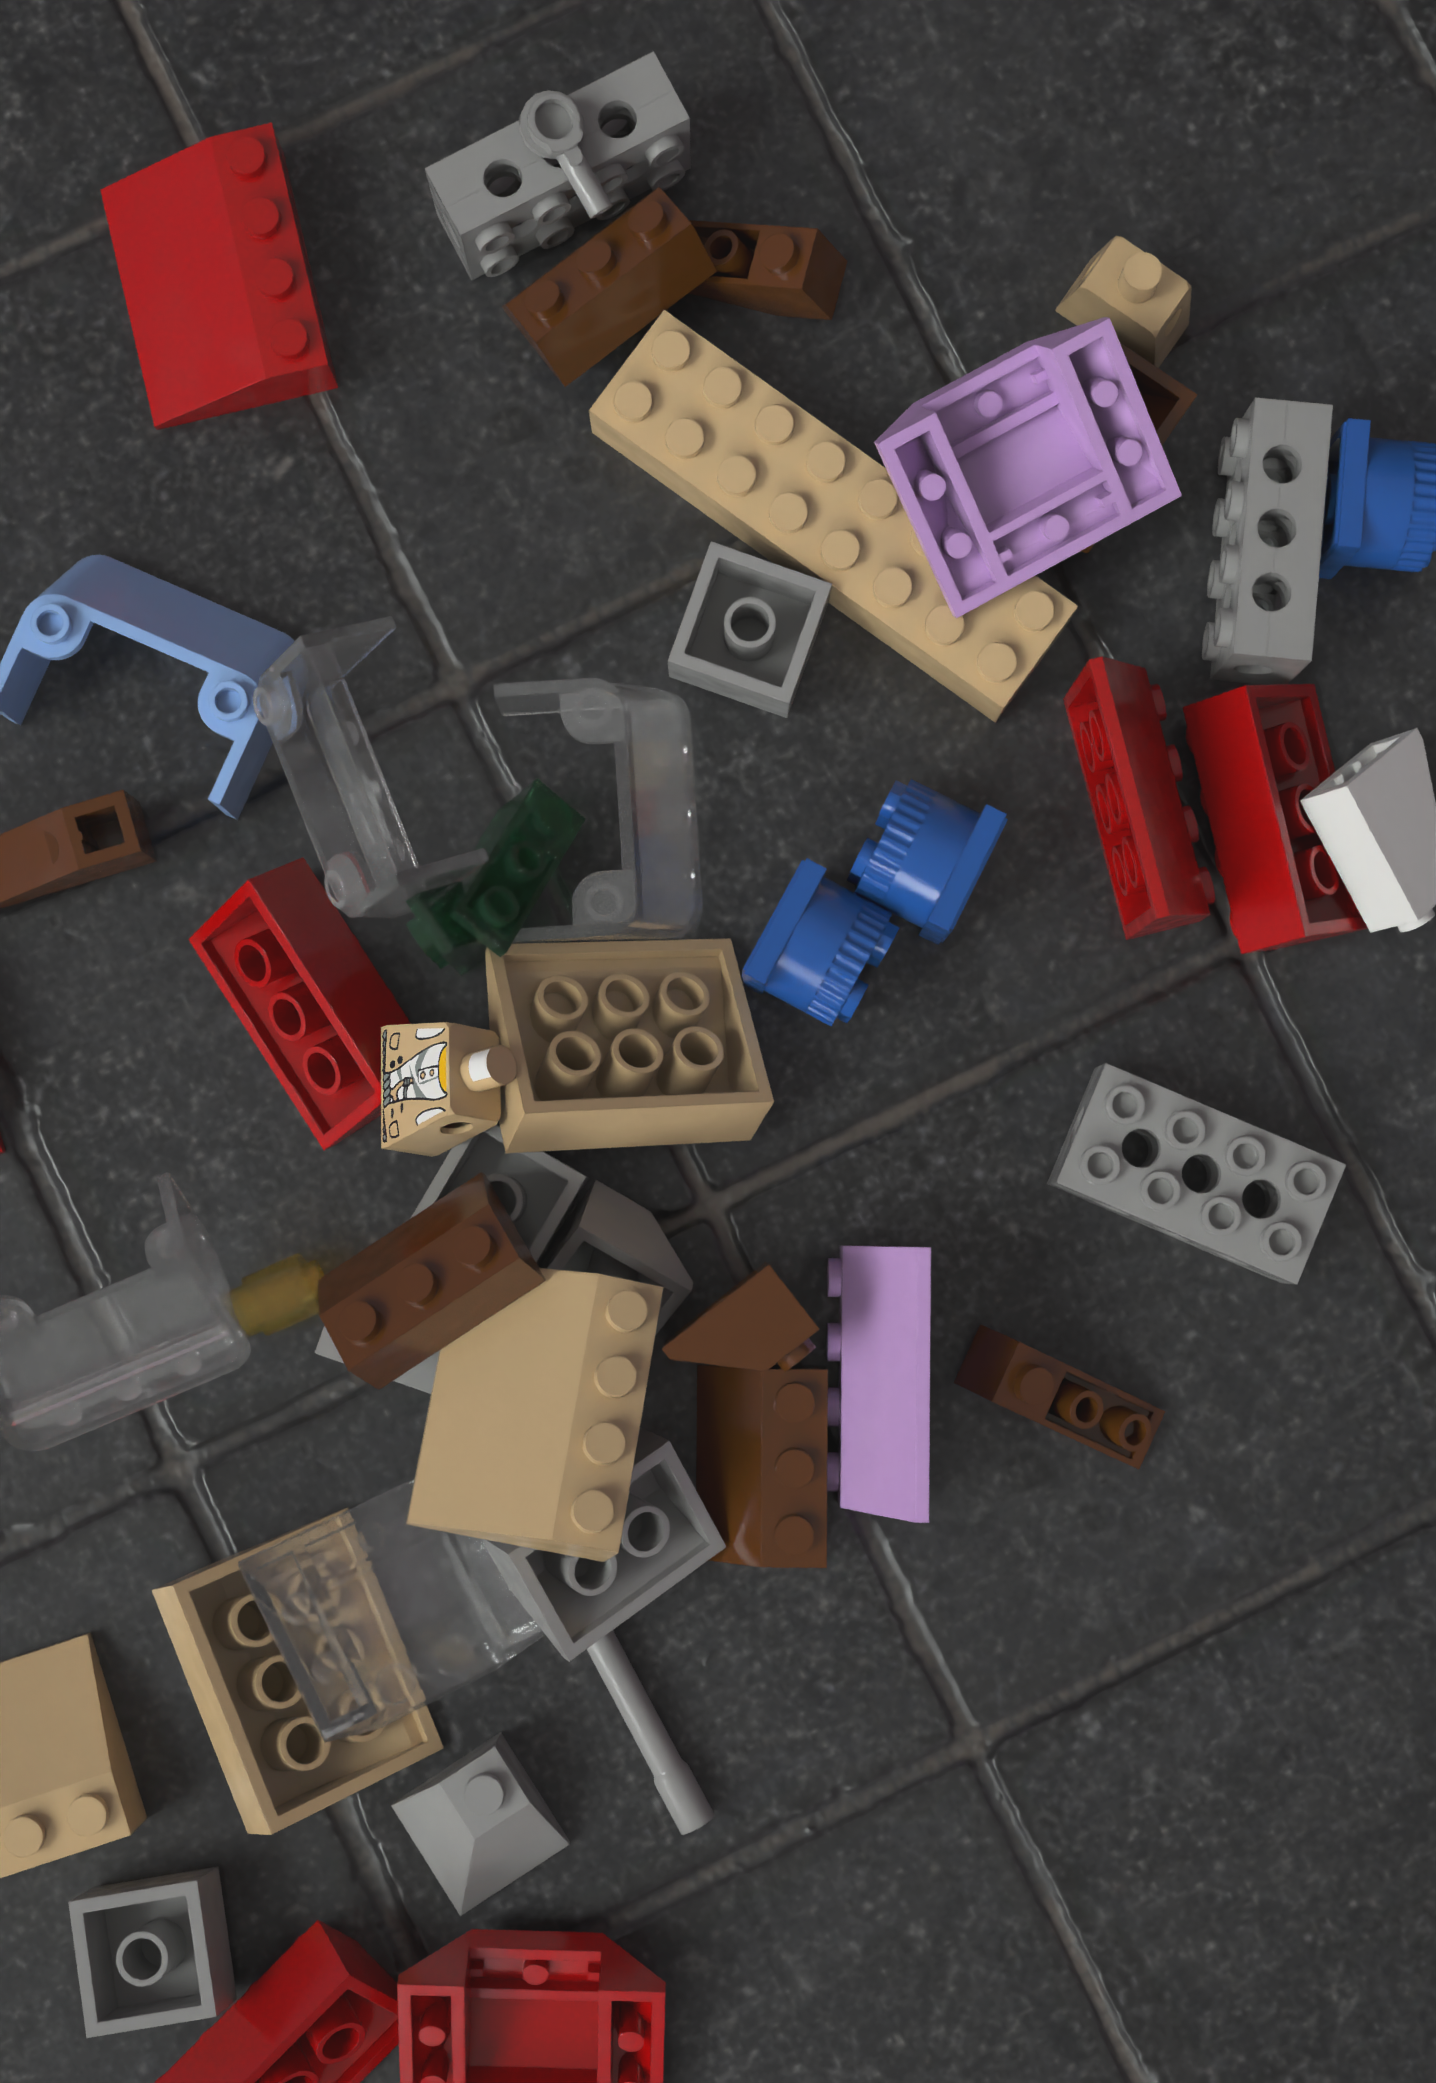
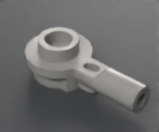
(552, 129)

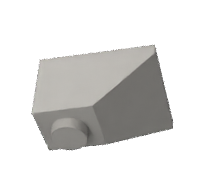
(621, 1241)
(480, 1824)

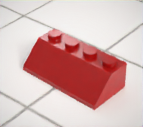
(1255, 762)
(303, 995)
(308, 2019)

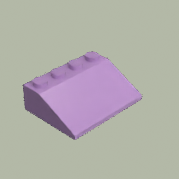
(881, 1380)

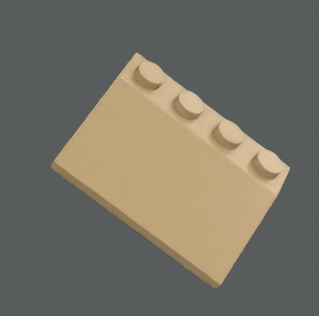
(625, 1045)
(541, 1418)
(255, 1711)
(61, 1758)

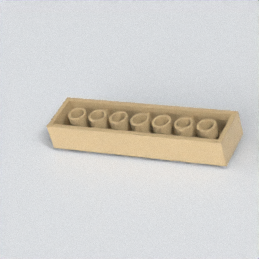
(815, 509)

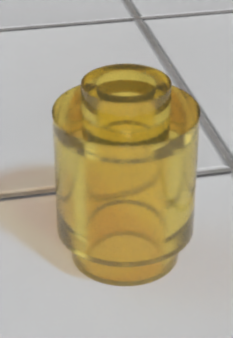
(277, 1295)

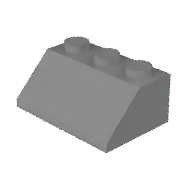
(661, 1543)

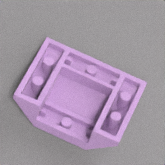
(1026, 462)

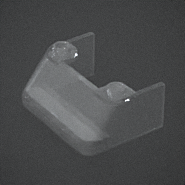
(339, 779)
(660, 874)
(121, 1342)

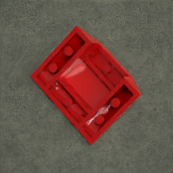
(531, 2011)

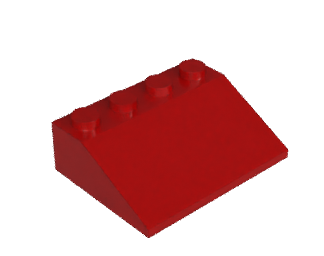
(218, 279)
(1137, 798)

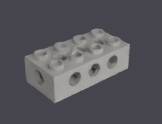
(501, 183)
(1268, 542)
(1234, 1153)

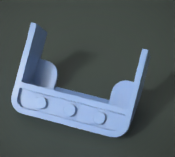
(166, 619)

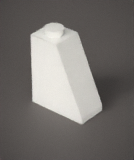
(1382, 831)

